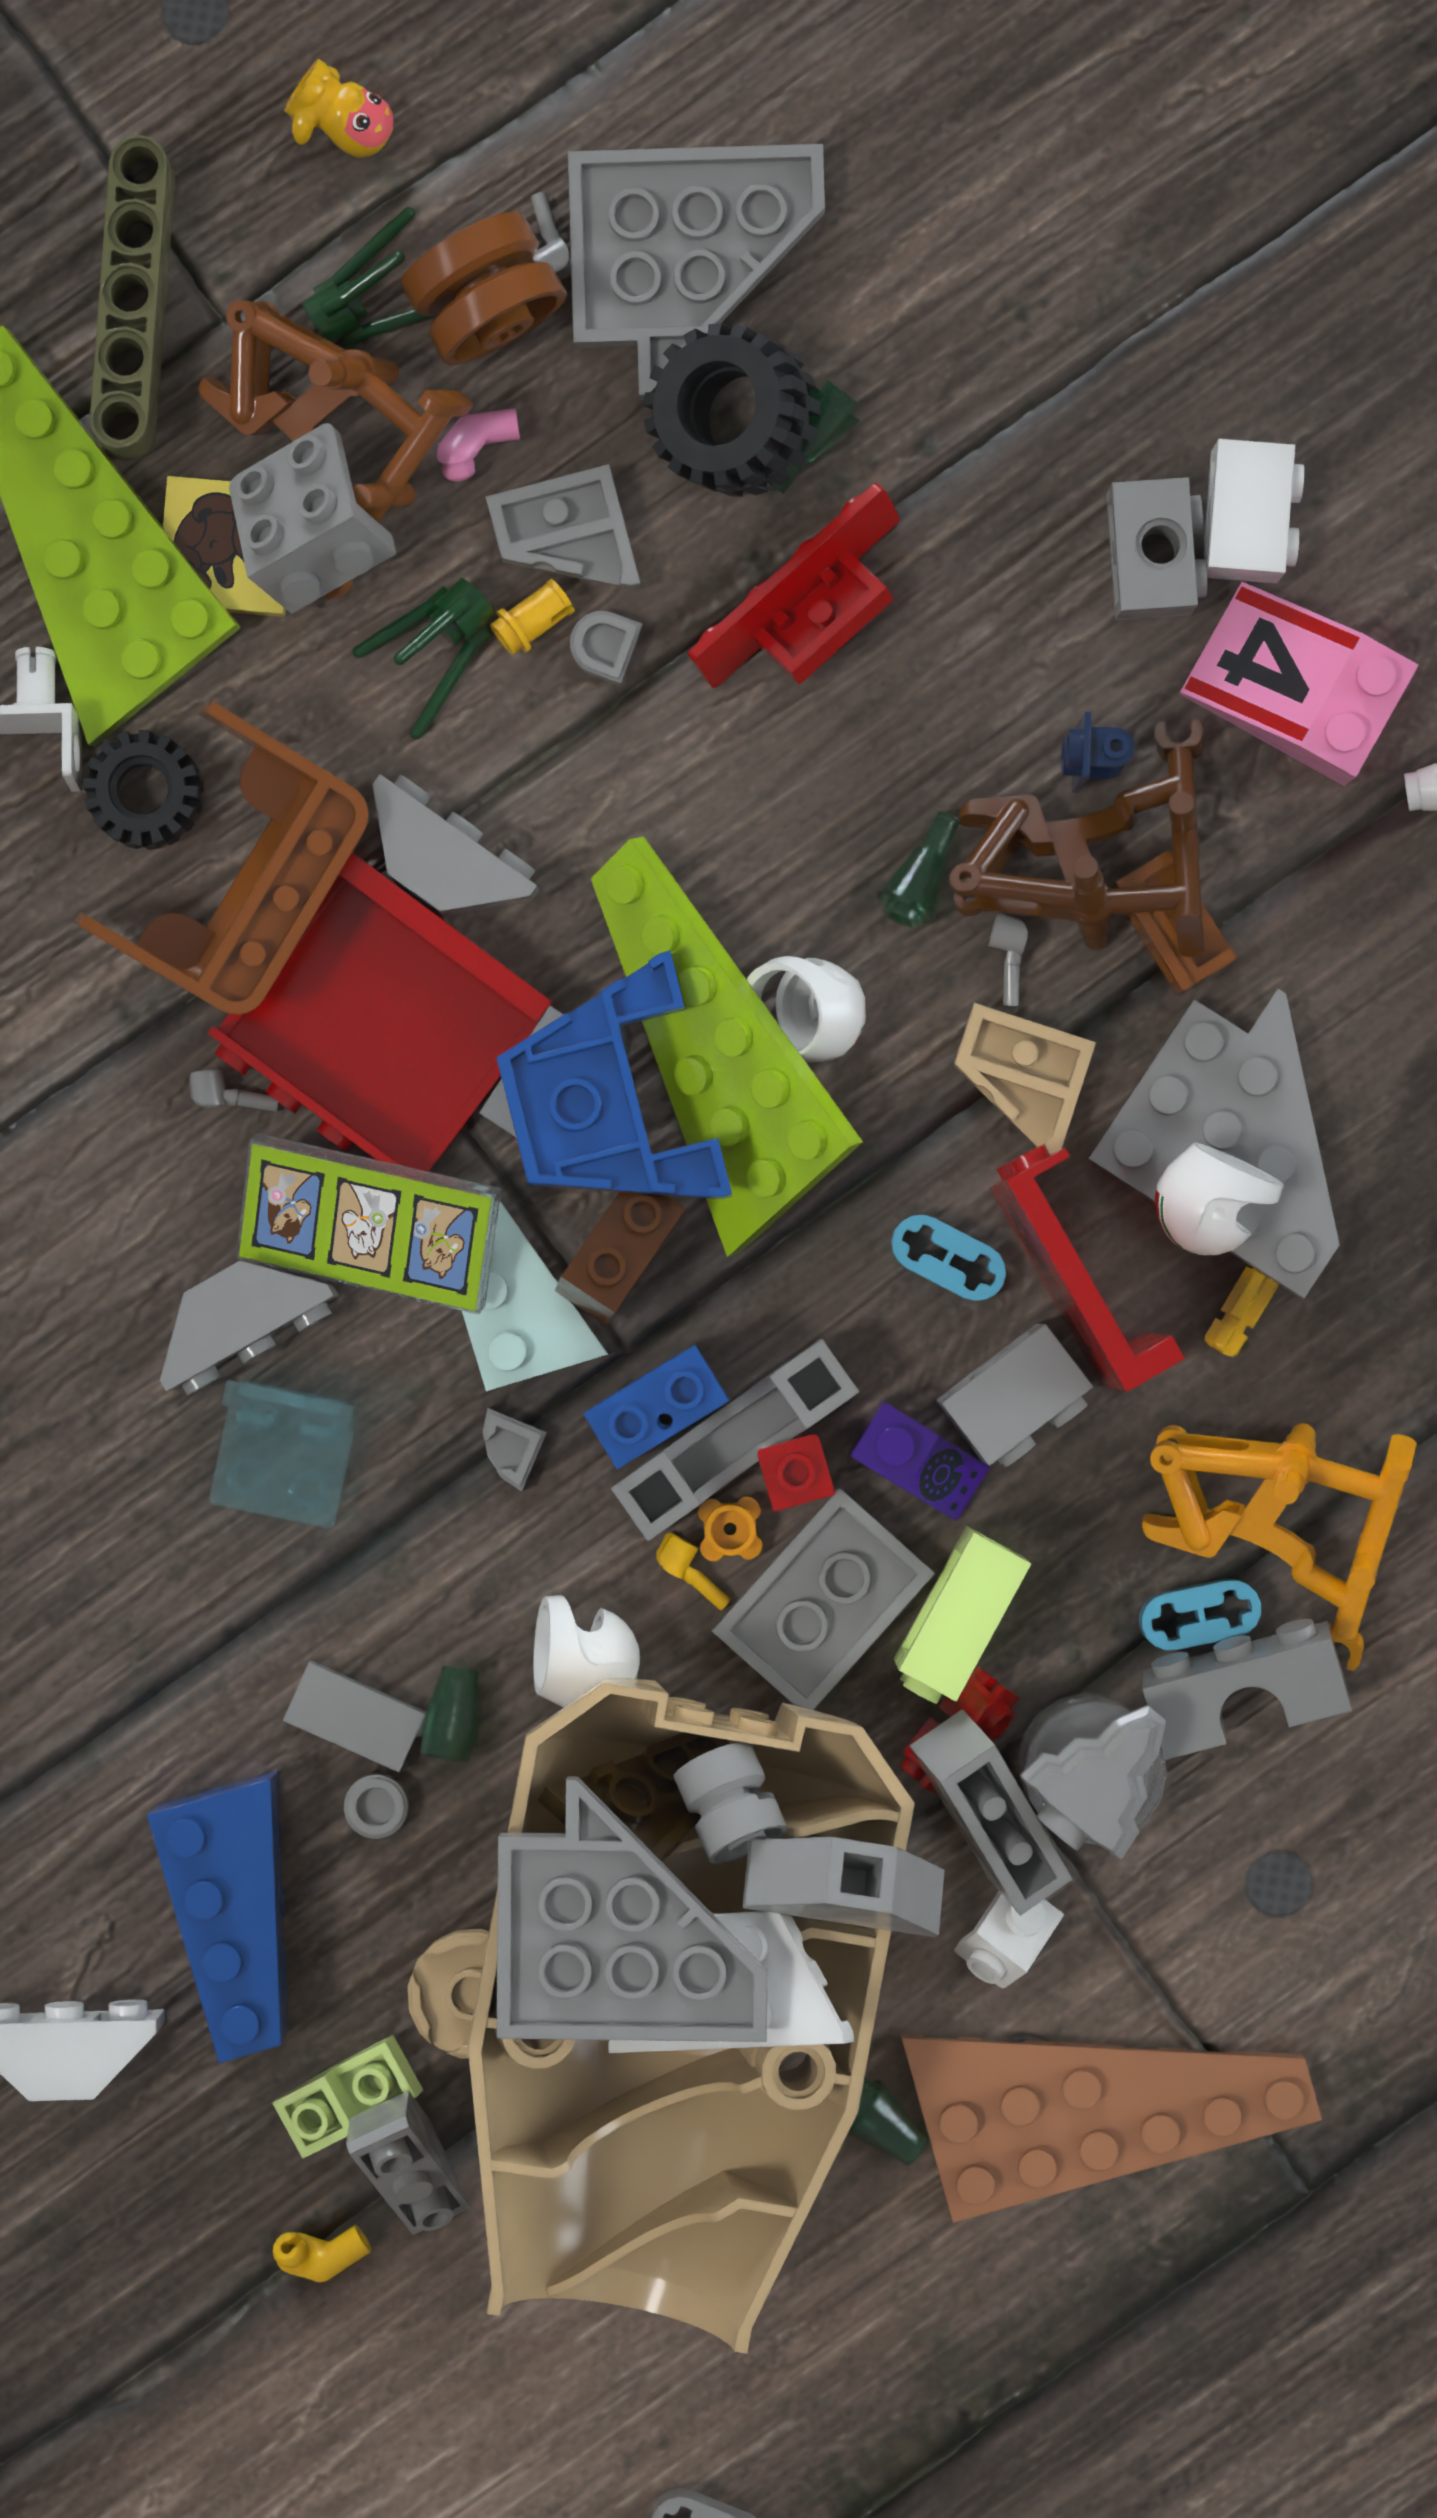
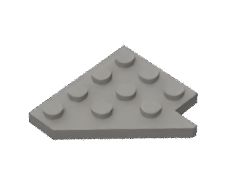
(680, 237)
(1245, 1100)

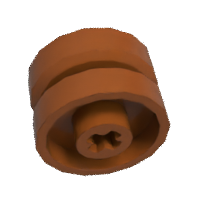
(483, 288)

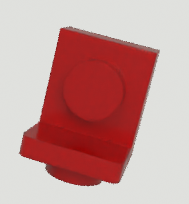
(795, 1472)

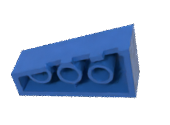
(228, 1899)

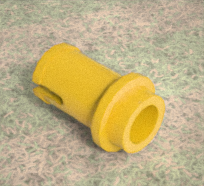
(531, 617)

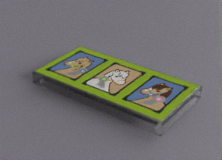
(368, 1223)

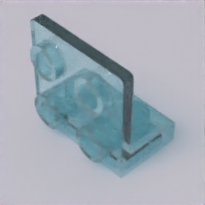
(283, 1452)

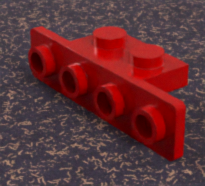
(809, 602)

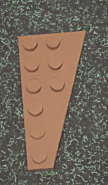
(1066, 2115)

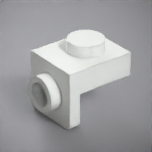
(1006, 1943)

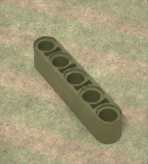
(126, 268)

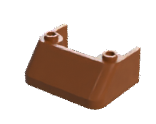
(277, 889)

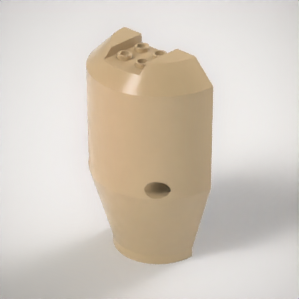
(678, 2169)

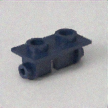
(1094, 752)

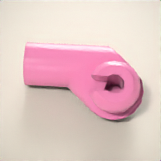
(468, 438)

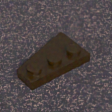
(644, 1791)

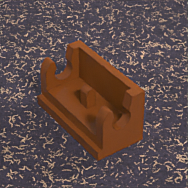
(1160, 936)

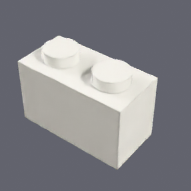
(1250, 511)

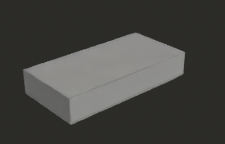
(354, 1716)

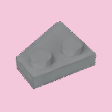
(566, 528)

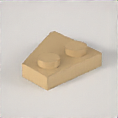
(1025, 1071)

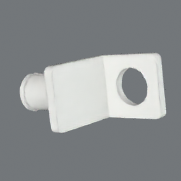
(38, 713)

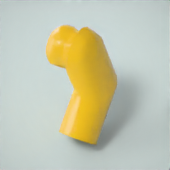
(318, 2258)

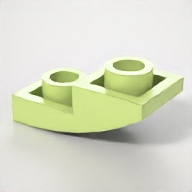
(321, 2107)

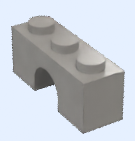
(1293, 1665)

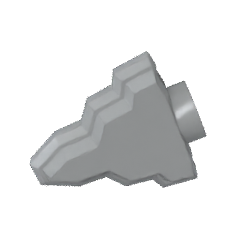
(1098, 1782)

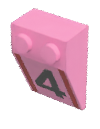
(1299, 682)

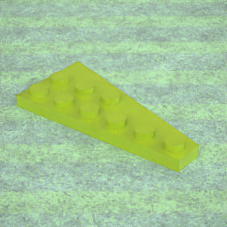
(104, 571)
(723, 1055)

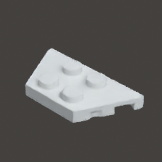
(795, 1992)

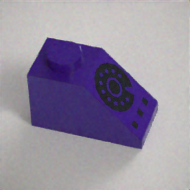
(918, 1460)

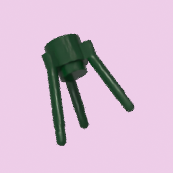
(336, 302)
(453, 614)

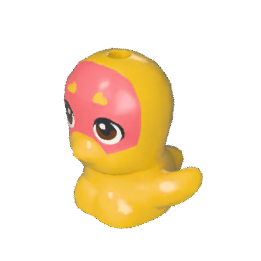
(345, 112)

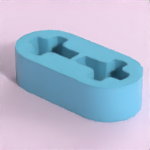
(956, 1244)
(1202, 1629)

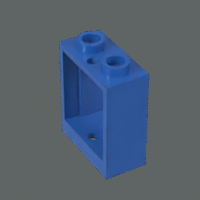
(629, 1418)

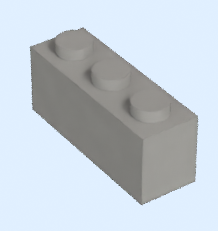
(991, 1812)

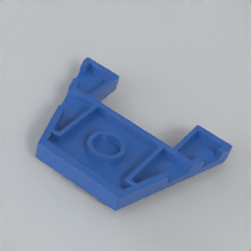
(580, 1106)

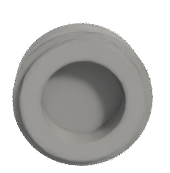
(376, 1805)

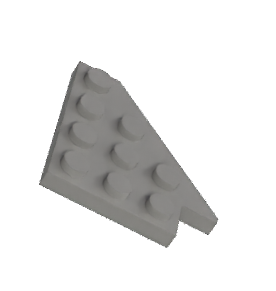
(613, 1942)

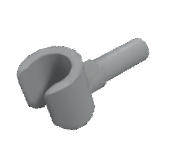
(555, 250)
(1011, 936)
(209, 1091)

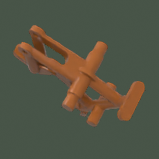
(336, 379)

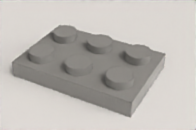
(823, 1601)

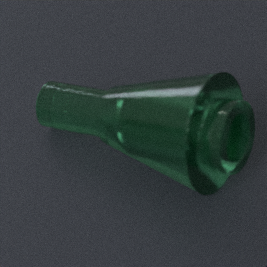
(832, 425)
(915, 887)

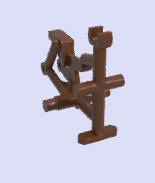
(1083, 893)

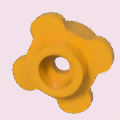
(743, 1541)

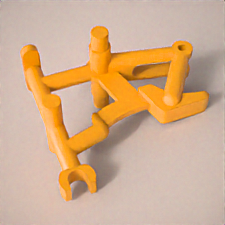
(1285, 1473)

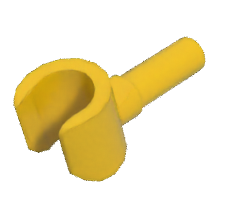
(675, 1558)

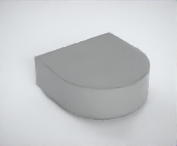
(605, 645)

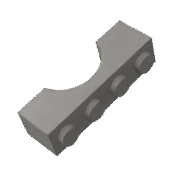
(729, 1439)

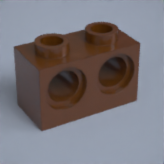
(618, 1252)

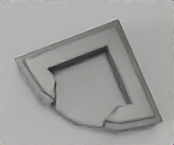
(511, 1446)

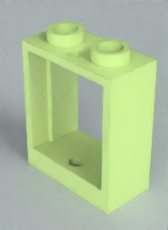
(959, 1616)

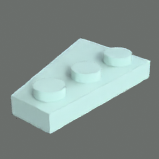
(525, 1321)

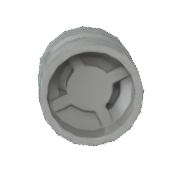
(728, 1797)

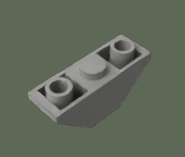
(442, 858)
(236, 1316)
(845, 1883)
(406, 2163)

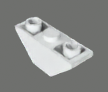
(70, 2049)

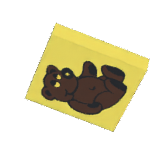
(205, 530)

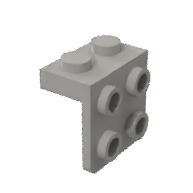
(303, 522)

